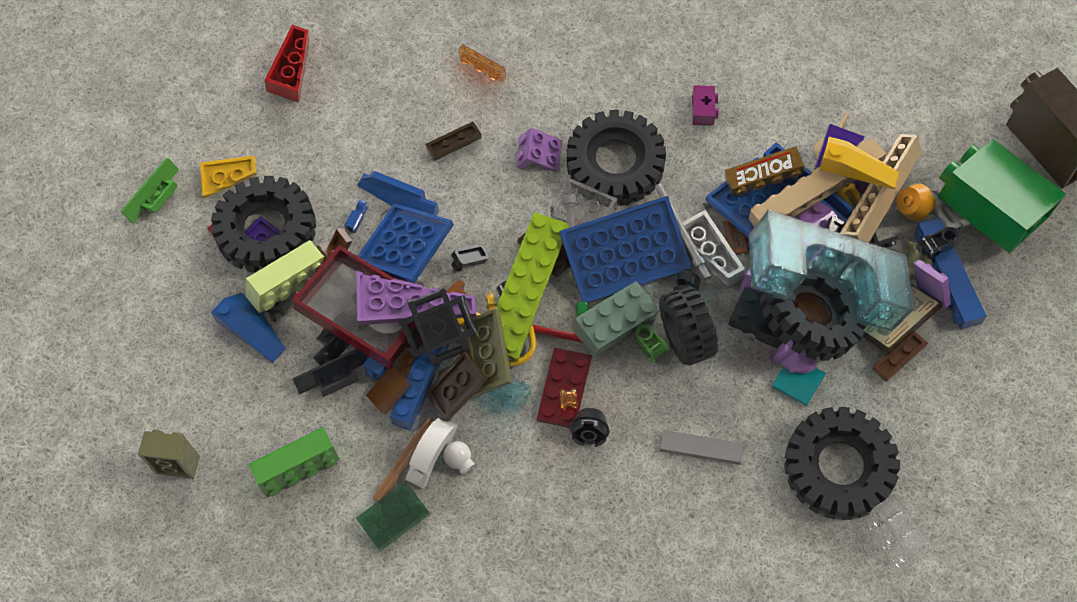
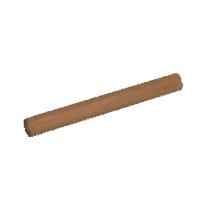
(402, 463)

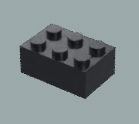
(749, 318)

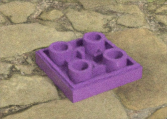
(932, 282)

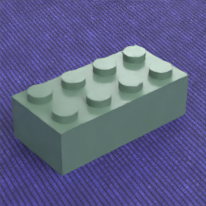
(614, 319)

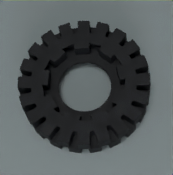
(642, 138)
(232, 214)
(815, 338)
(853, 429)

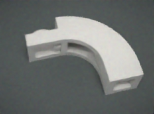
(428, 449)

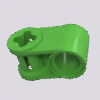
(651, 346)

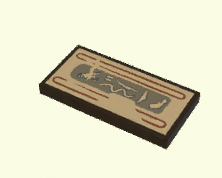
(924, 308)

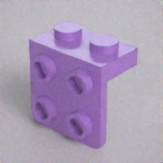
(538, 149)

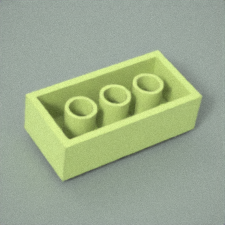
(283, 277)

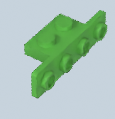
(153, 192)

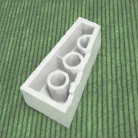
(714, 249)

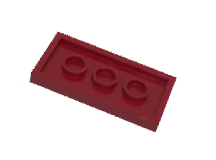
(565, 372)

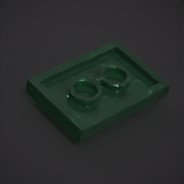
(392, 516)

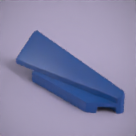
(397, 192)

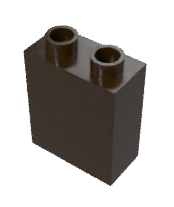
(1047, 123)

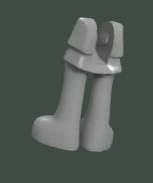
(948, 216)

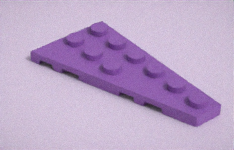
(386, 300)

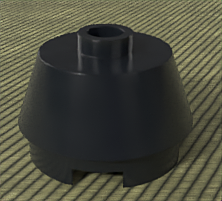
(589, 427)

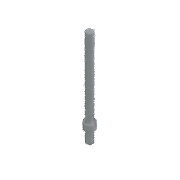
(698, 260)

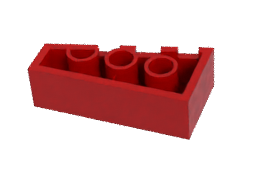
(288, 68)

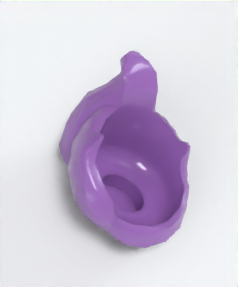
(792, 360)

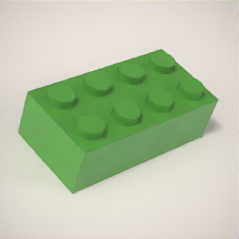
(294, 462)

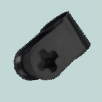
(936, 243)

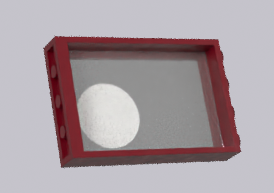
(331, 302)

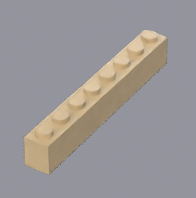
(810, 189)
(878, 199)

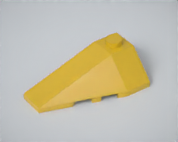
(850, 161)

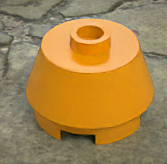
(916, 202)

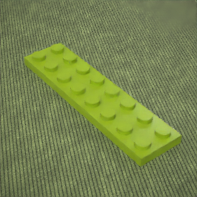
(529, 280)

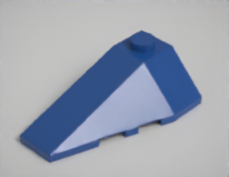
(249, 325)

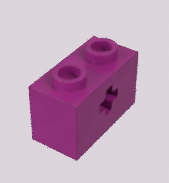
(703, 105)

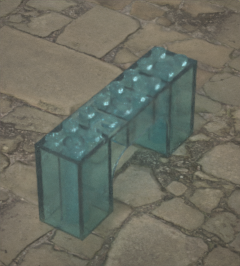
(788, 247)

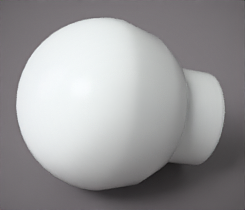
(458, 456)

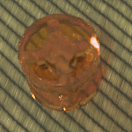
(568, 398)

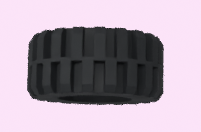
(688, 325)

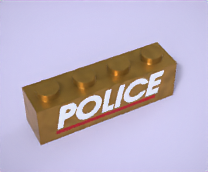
(764, 171)

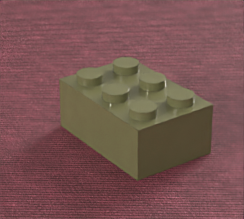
(169, 454)

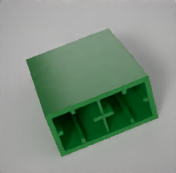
(999, 194)

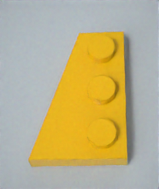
(226, 173)

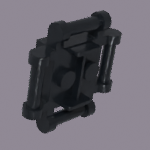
(438, 326)

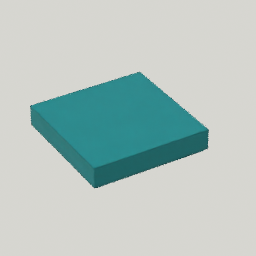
(799, 385)

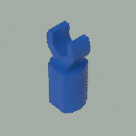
(356, 217)

